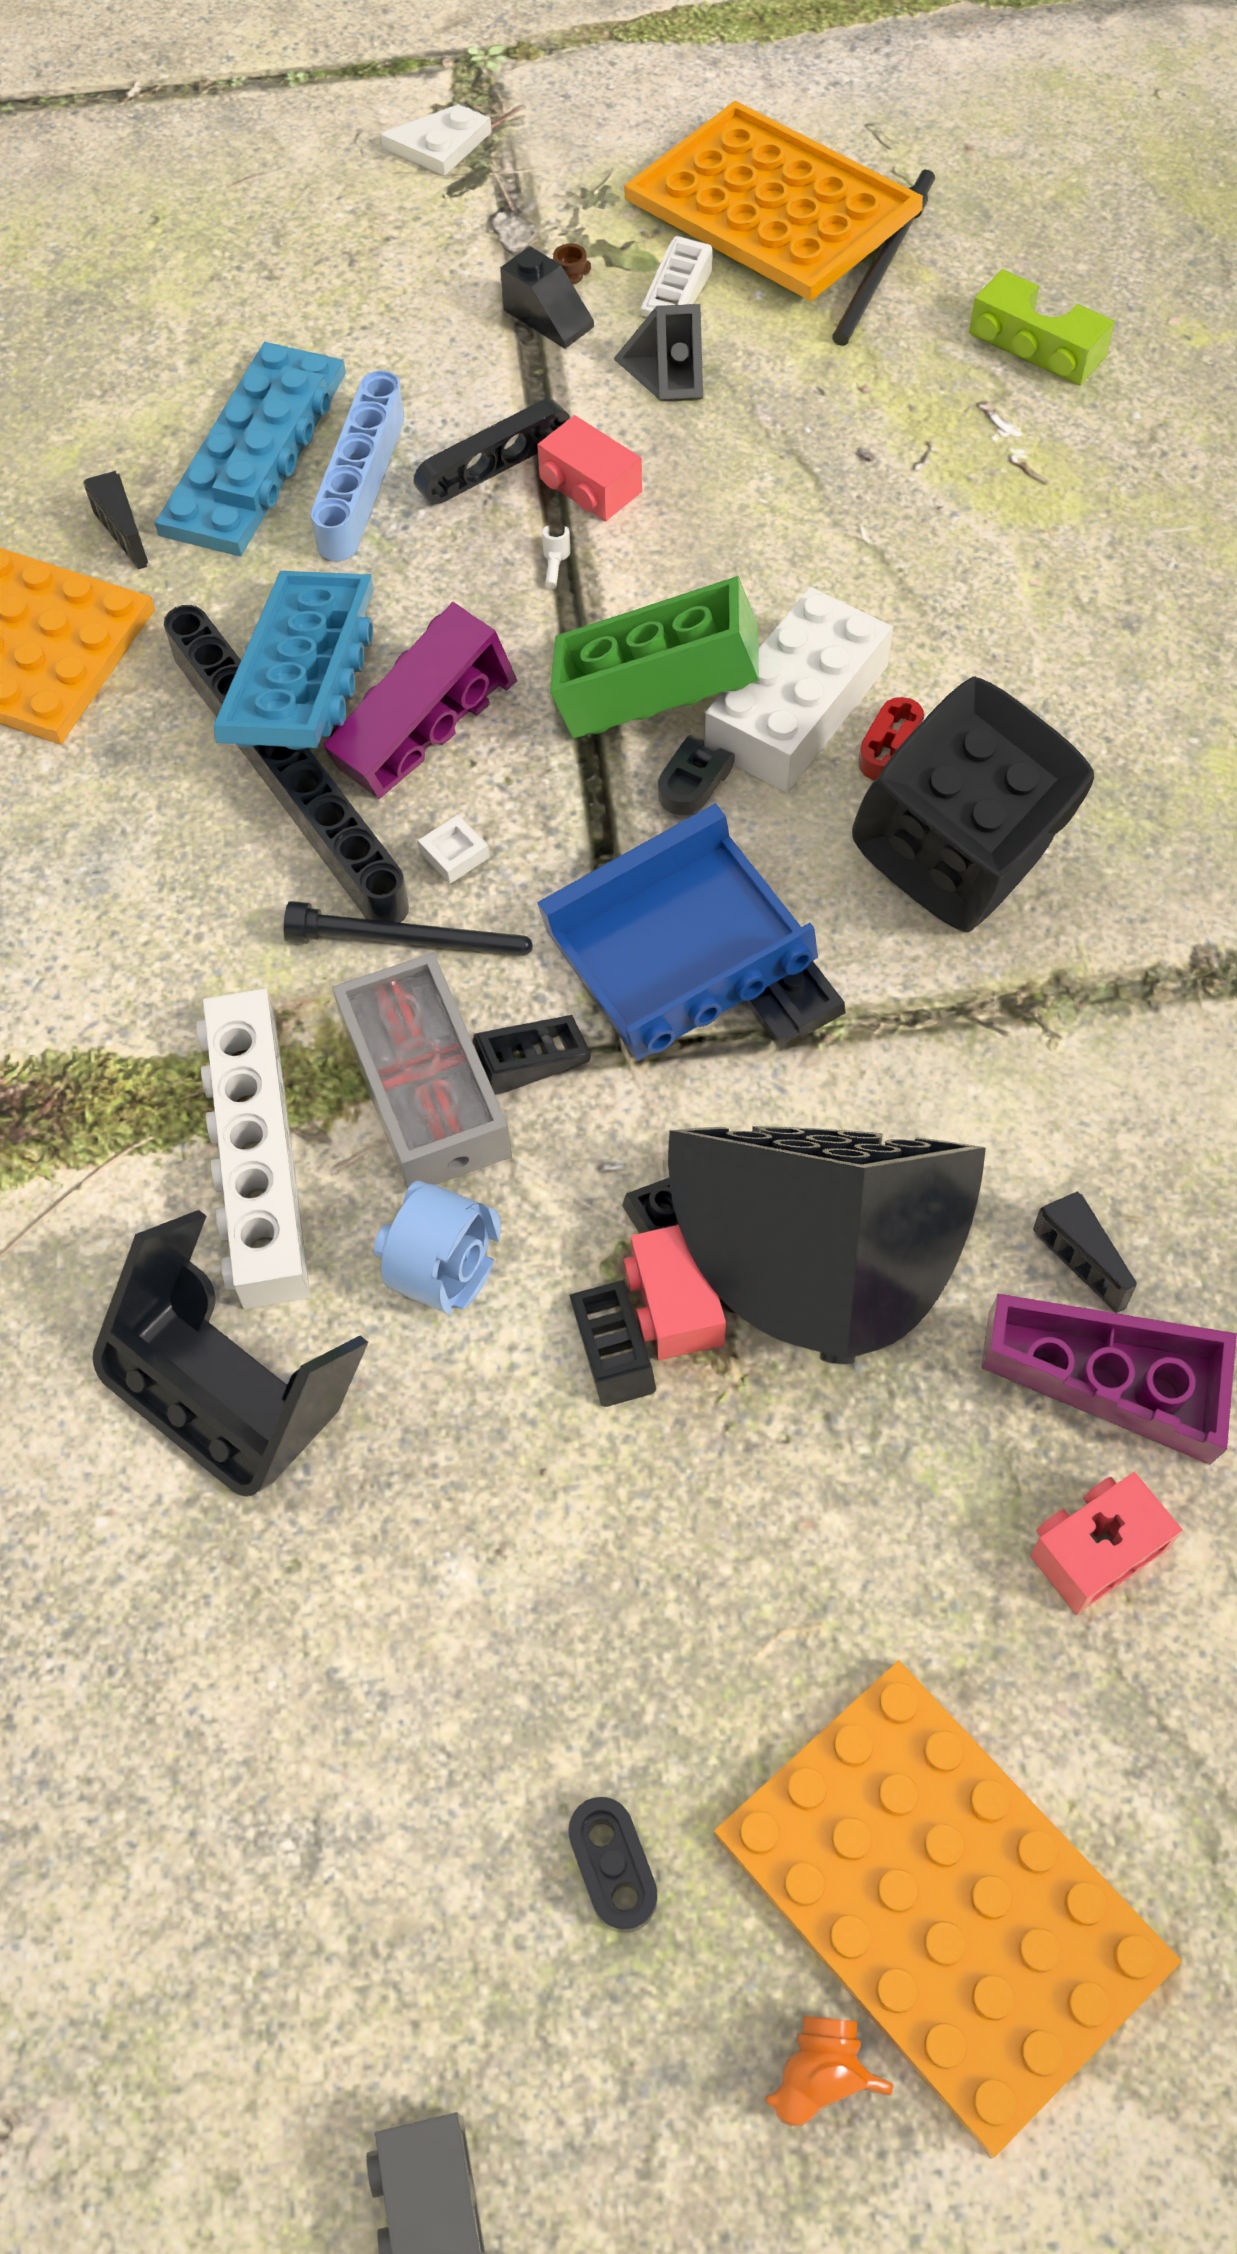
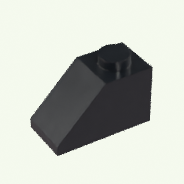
(544, 297)

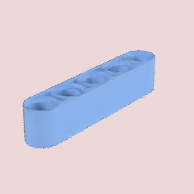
(358, 466)

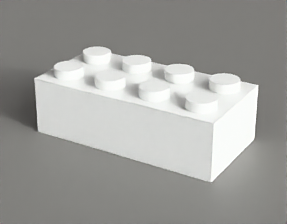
(808, 684)

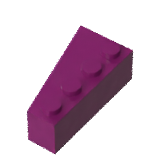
(421, 700)
(1123, 1368)

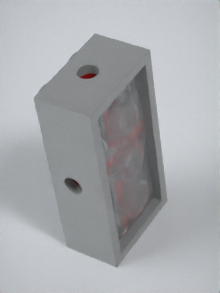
(422, 1072)

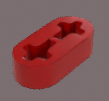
(883, 735)

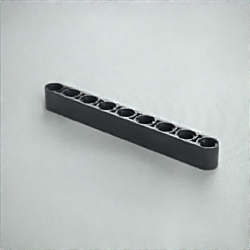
(295, 778)

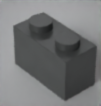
(426, 2188)

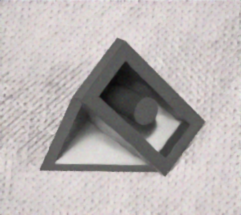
(667, 352)

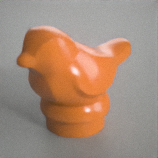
(822, 2071)

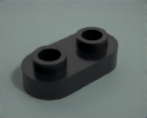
(613, 1865)

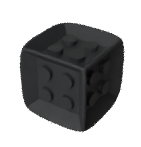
(970, 803)

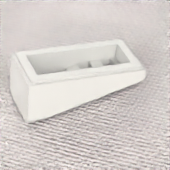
(680, 274)

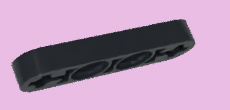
(447, 471)

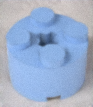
(438, 1247)

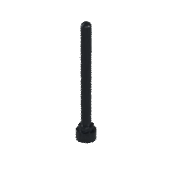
(307, 923)

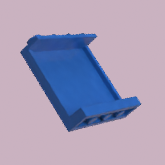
(676, 933)

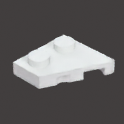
(439, 138)

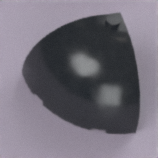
(824, 1228)

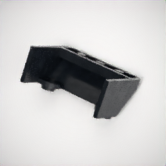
(198, 1382)

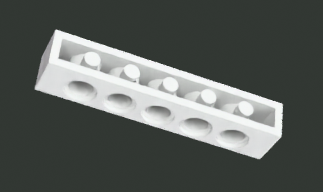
(280, 1268)

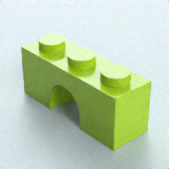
(1062, 344)

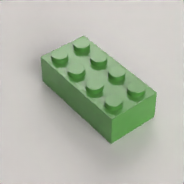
(655, 658)

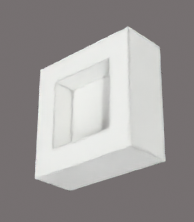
(453, 849)

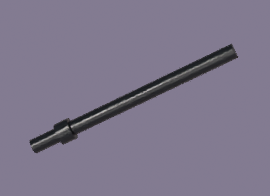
(879, 267)

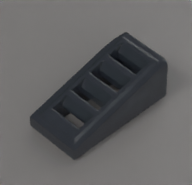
(114, 512)
(515, 1073)
(1082, 1244)
(620, 1376)

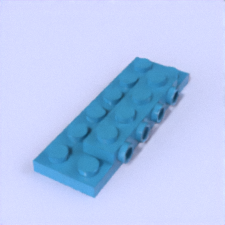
(251, 449)
(299, 662)

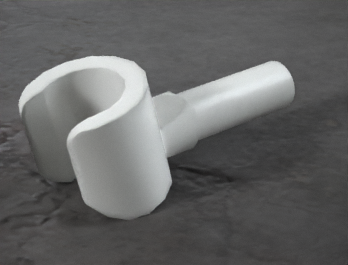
(554, 550)

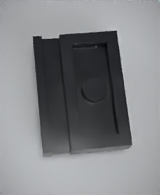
(797, 1005)

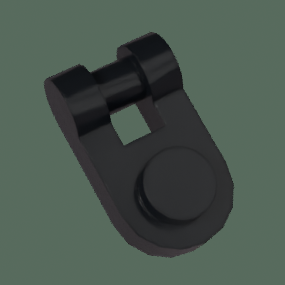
(683, 785)

